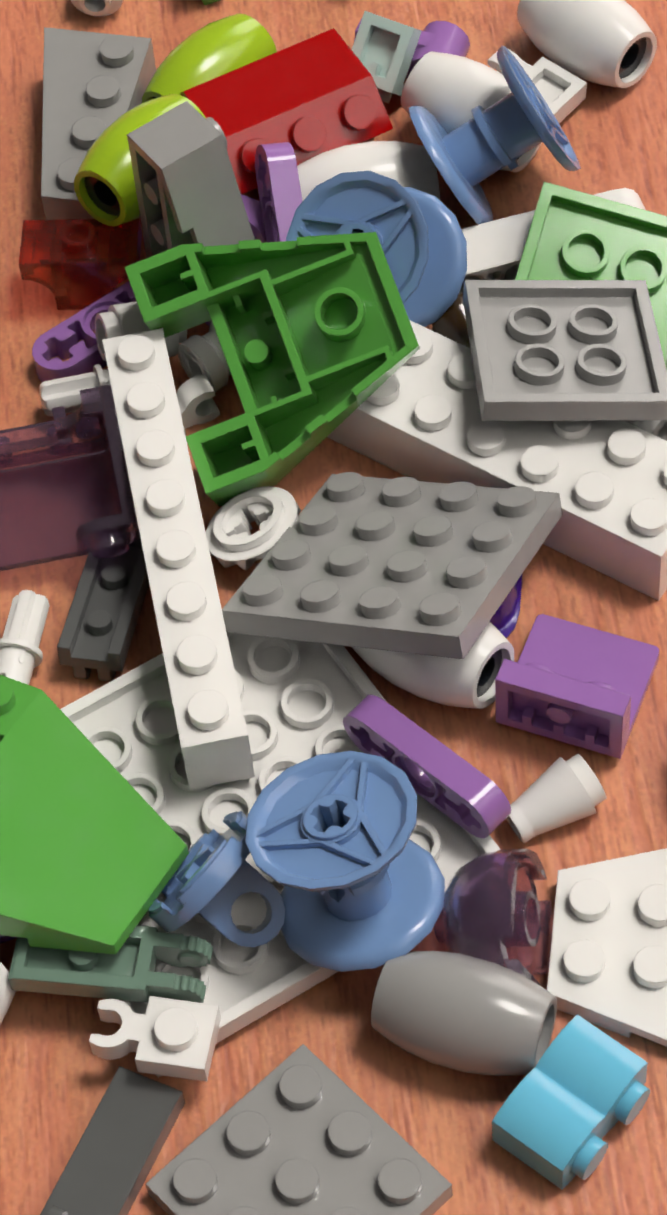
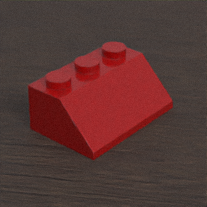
(303, 95)

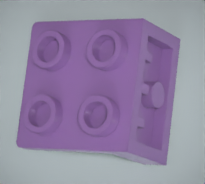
(576, 685)

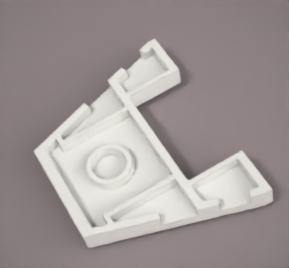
(613, 944)

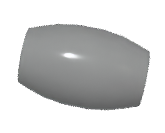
(463, 1013)

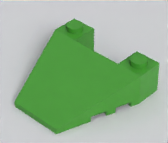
(303, 334)
(74, 835)

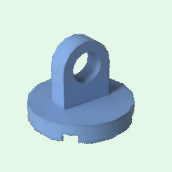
(212, 881)

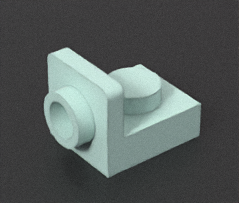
(385, 51)

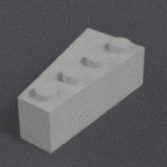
(85, 89)

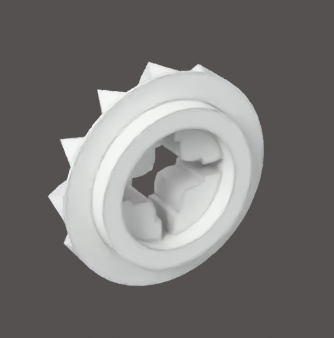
(230, 527)

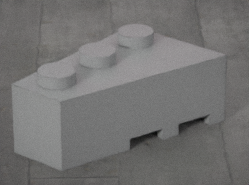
(186, 183)

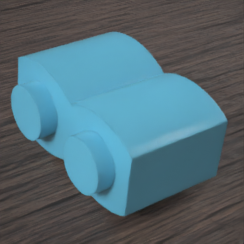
(571, 1102)

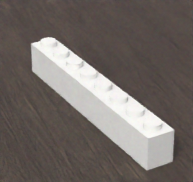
(178, 562)

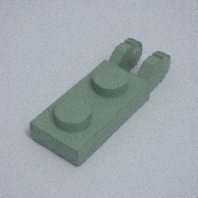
(114, 976)

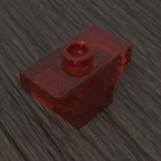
(78, 257)

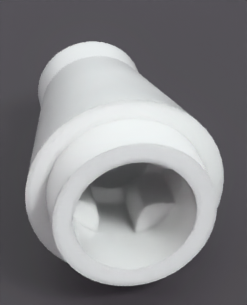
(556, 798)

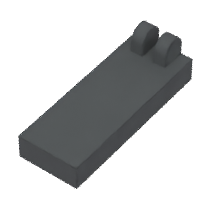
(104, 614)
(117, 1147)

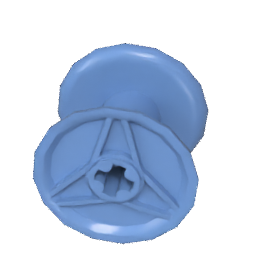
(493, 138)
(413, 227)
(344, 853)

